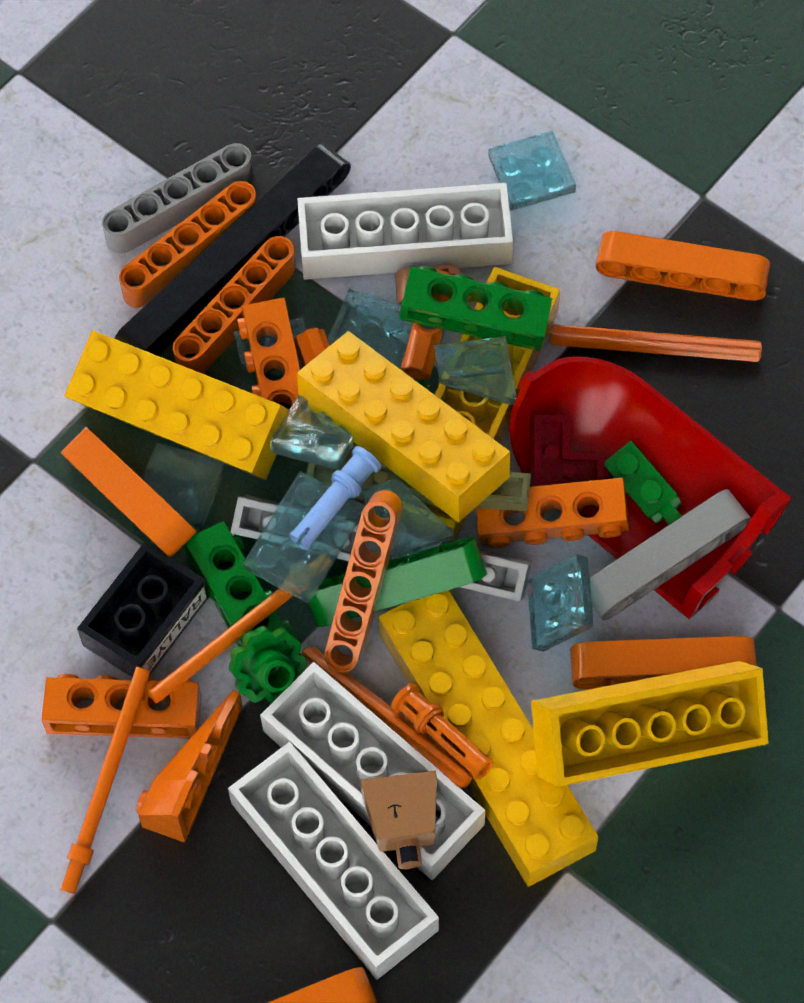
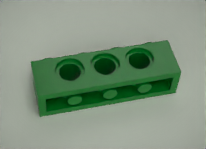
(457, 316)
(218, 546)

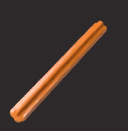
(655, 343)
(404, 728)

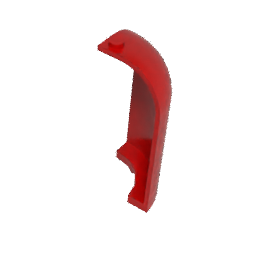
(615, 407)

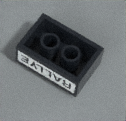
(143, 611)

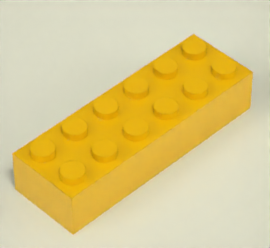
(177, 403)
(405, 426)
(649, 723)

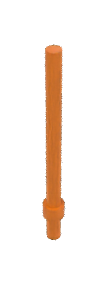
(218, 645)
(81, 852)

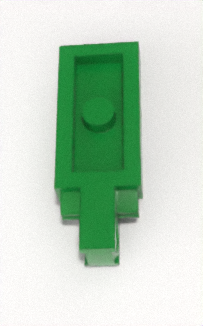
(644, 484)

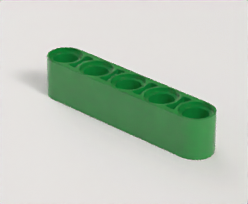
(409, 578)

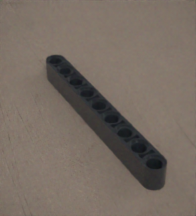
(272, 215)

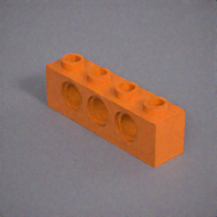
(270, 319)
(570, 499)
(62, 716)

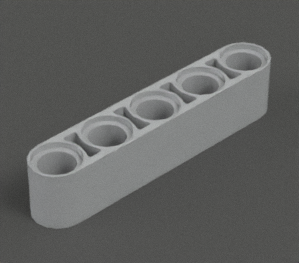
(161, 199)
(667, 553)

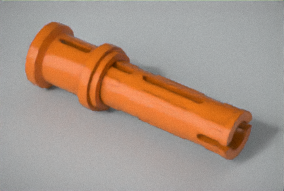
(430, 721)

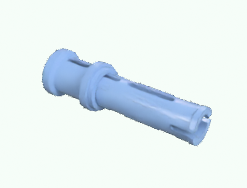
(344, 485)

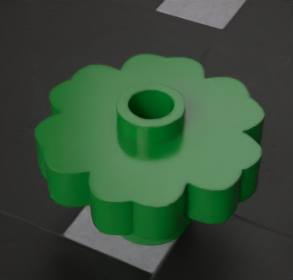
(266, 663)

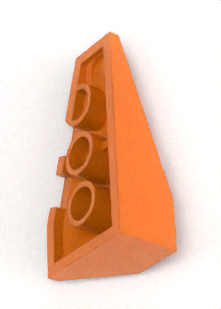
(183, 782)

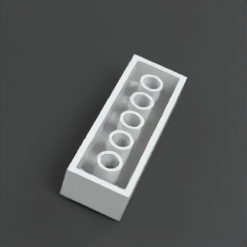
(404, 230)
(352, 744)
(334, 860)

